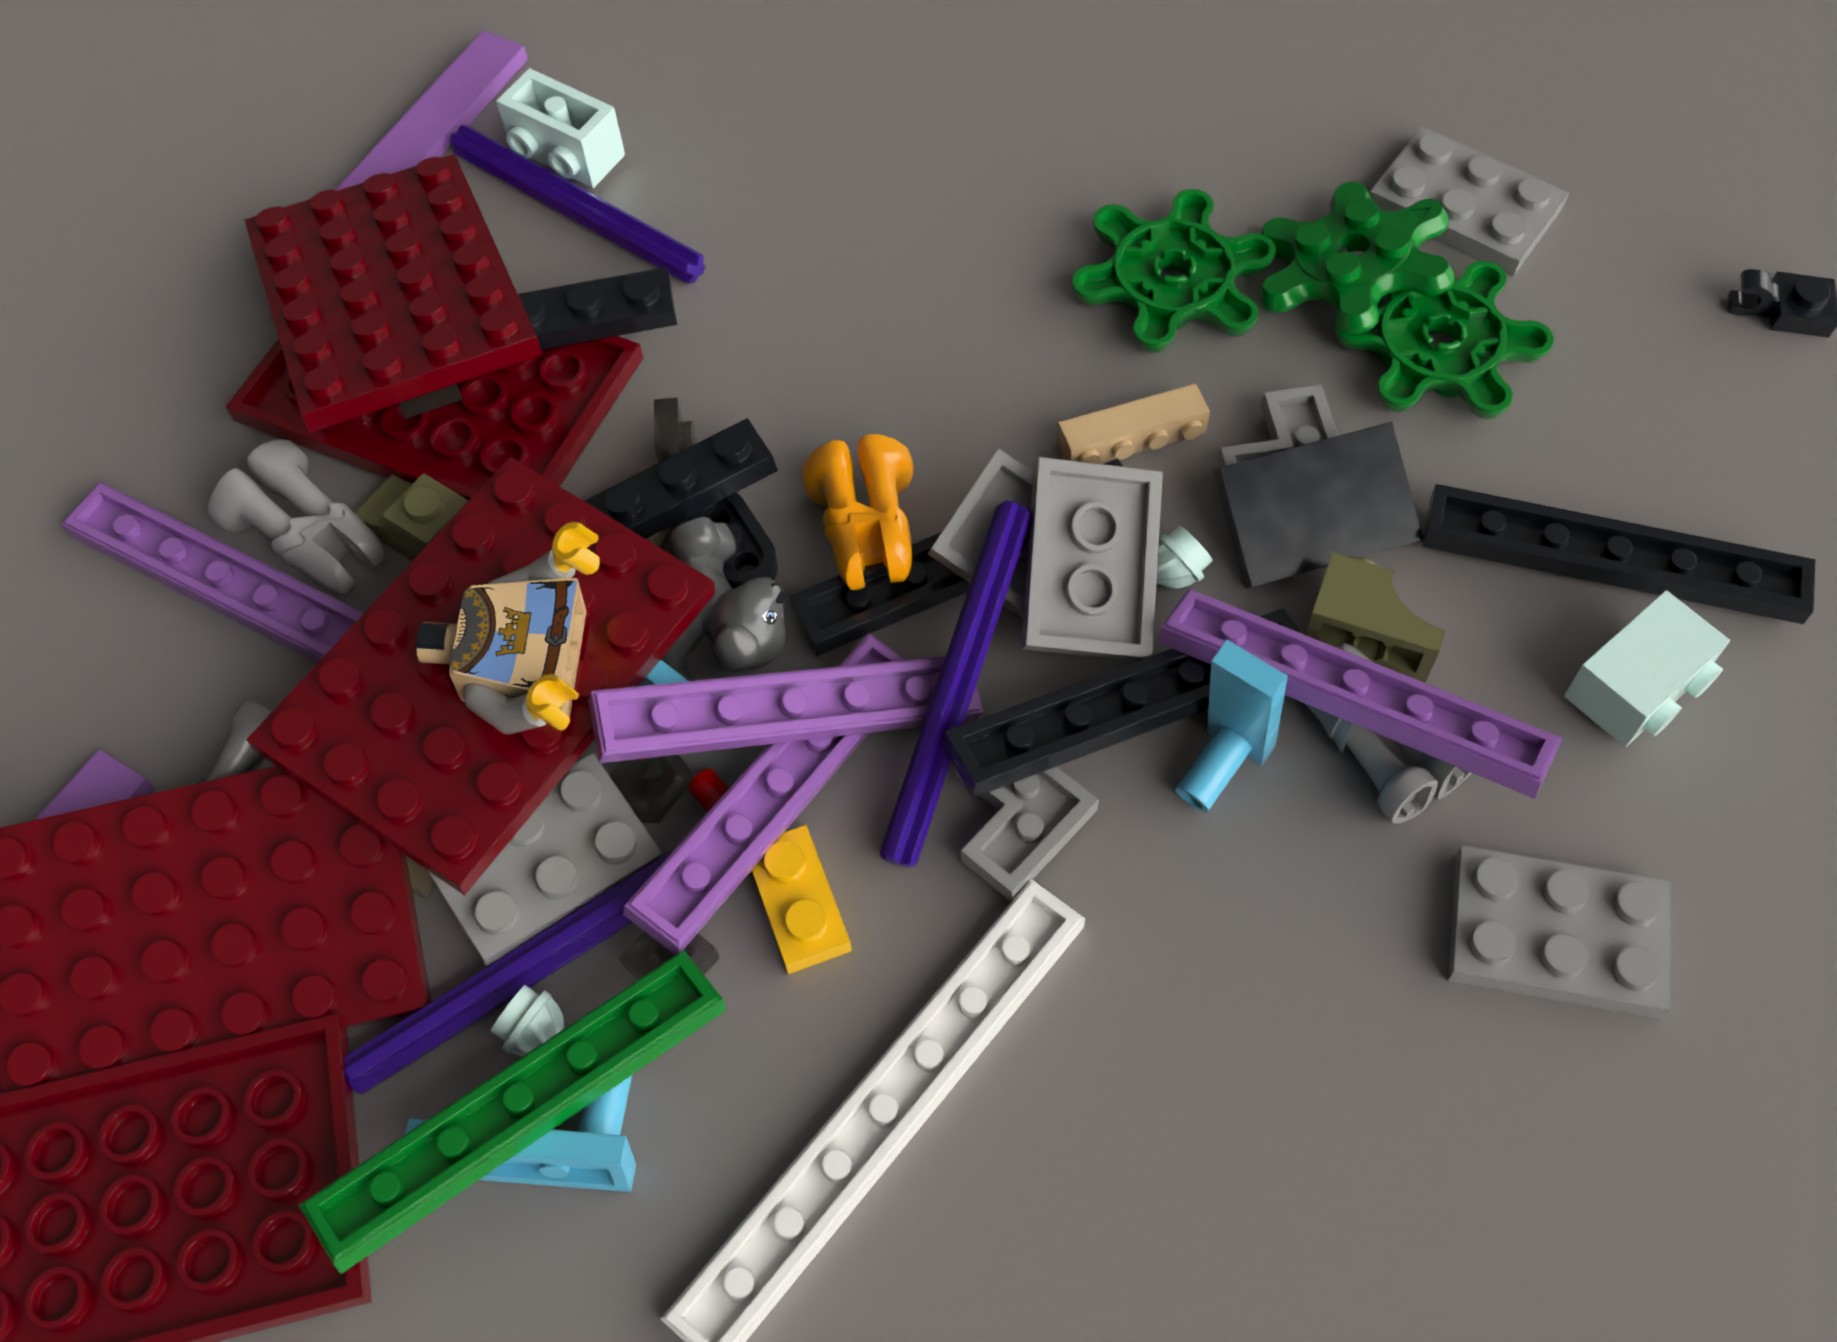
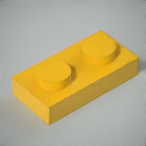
(800, 902)

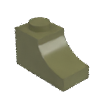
(409, 514)
(1364, 611)

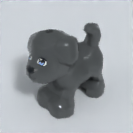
(741, 622)

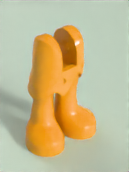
(853, 530)

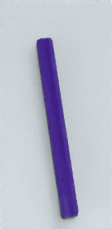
(578, 204)
(955, 684)
(493, 986)

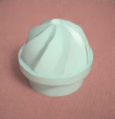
(1180, 559)
(528, 1021)

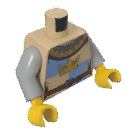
(519, 638)

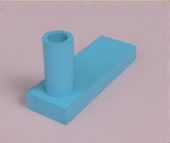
(1242, 719)
(585, 1159)

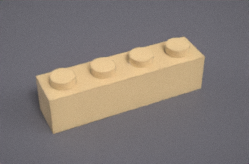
(1134, 426)

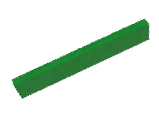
(510, 1111)

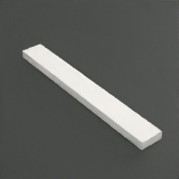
(874, 1122)

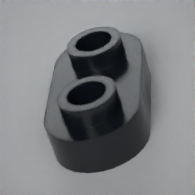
(751, 541)

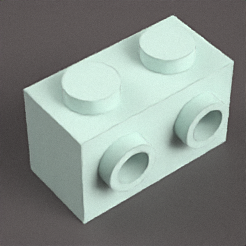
(561, 128)
(1647, 668)

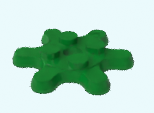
(1174, 242)
(1350, 280)
(1456, 368)

